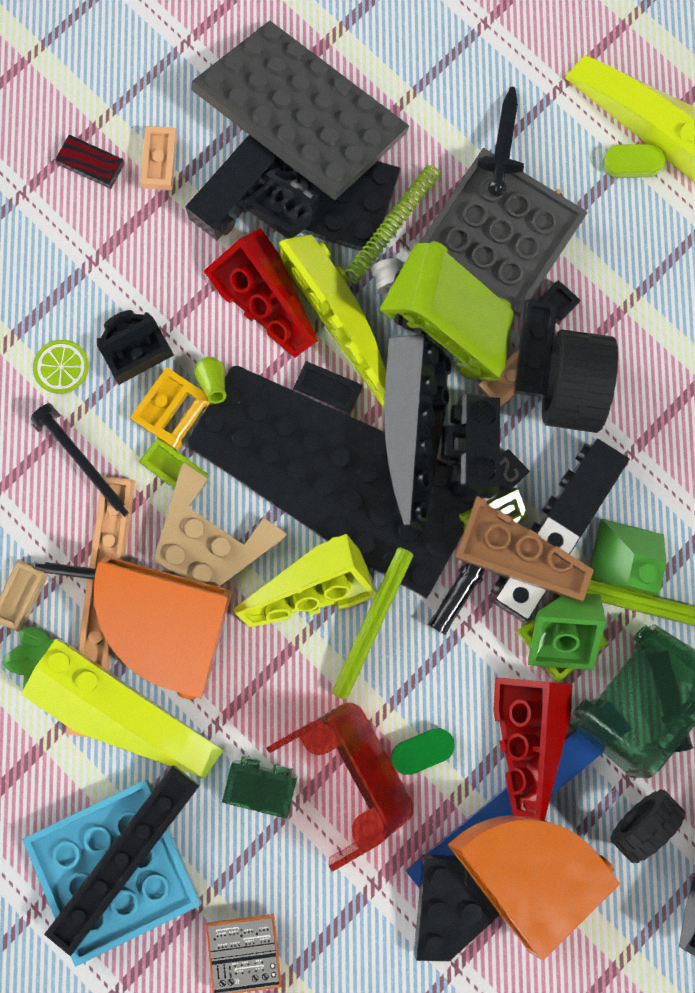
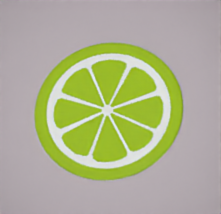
(60, 366)

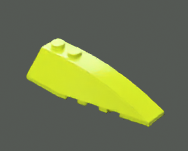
(641, 109)
(336, 306)
(113, 712)

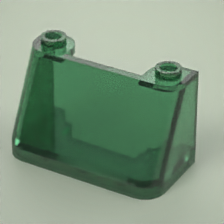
(645, 706)

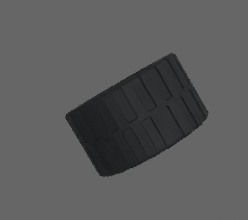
(580, 381)

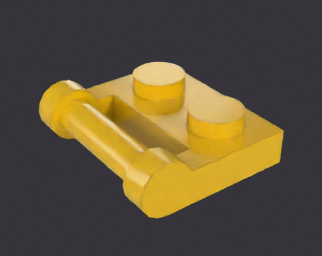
(163, 402)

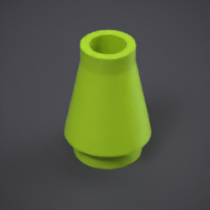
(211, 377)

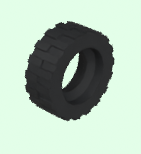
(648, 826)

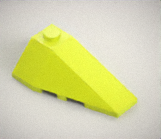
(321, 578)

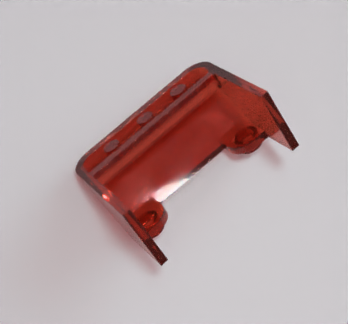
(370, 768)

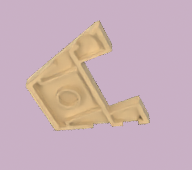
(199, 548)

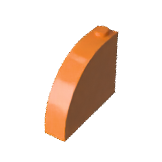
(160, 623)
(535, 877)

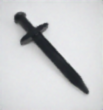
(501, 162)

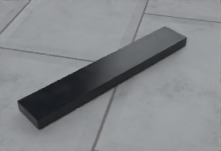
(121, 860)

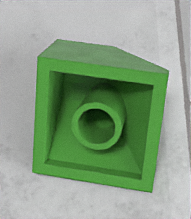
(629, 557)
(568, 633)

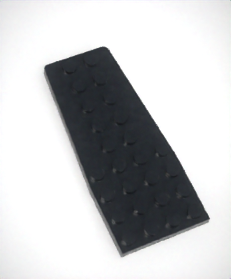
(327, 474)

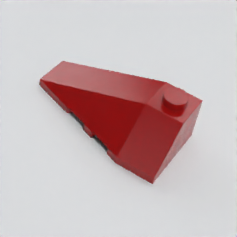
(260, 285)
(533, 733)

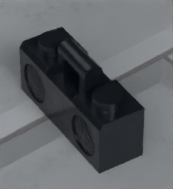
(478, 452)

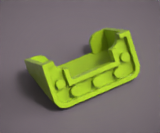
(453, 310)

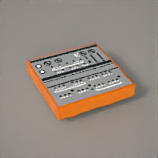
(244, 954)

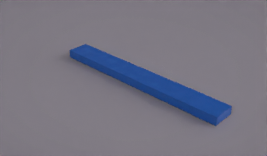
(575, 756)

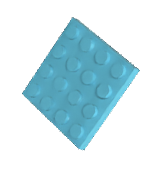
(74, 846)

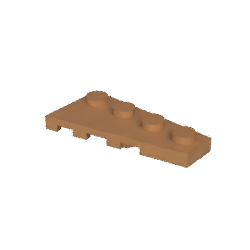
(513, 551)

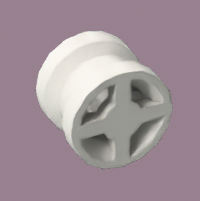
(385, 274)

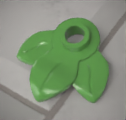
(24, 658)

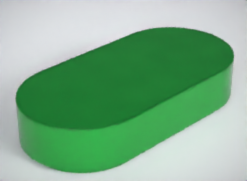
(422, 751)

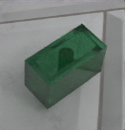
(260, 787)

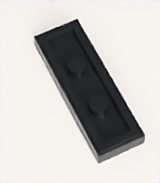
(535, 348)

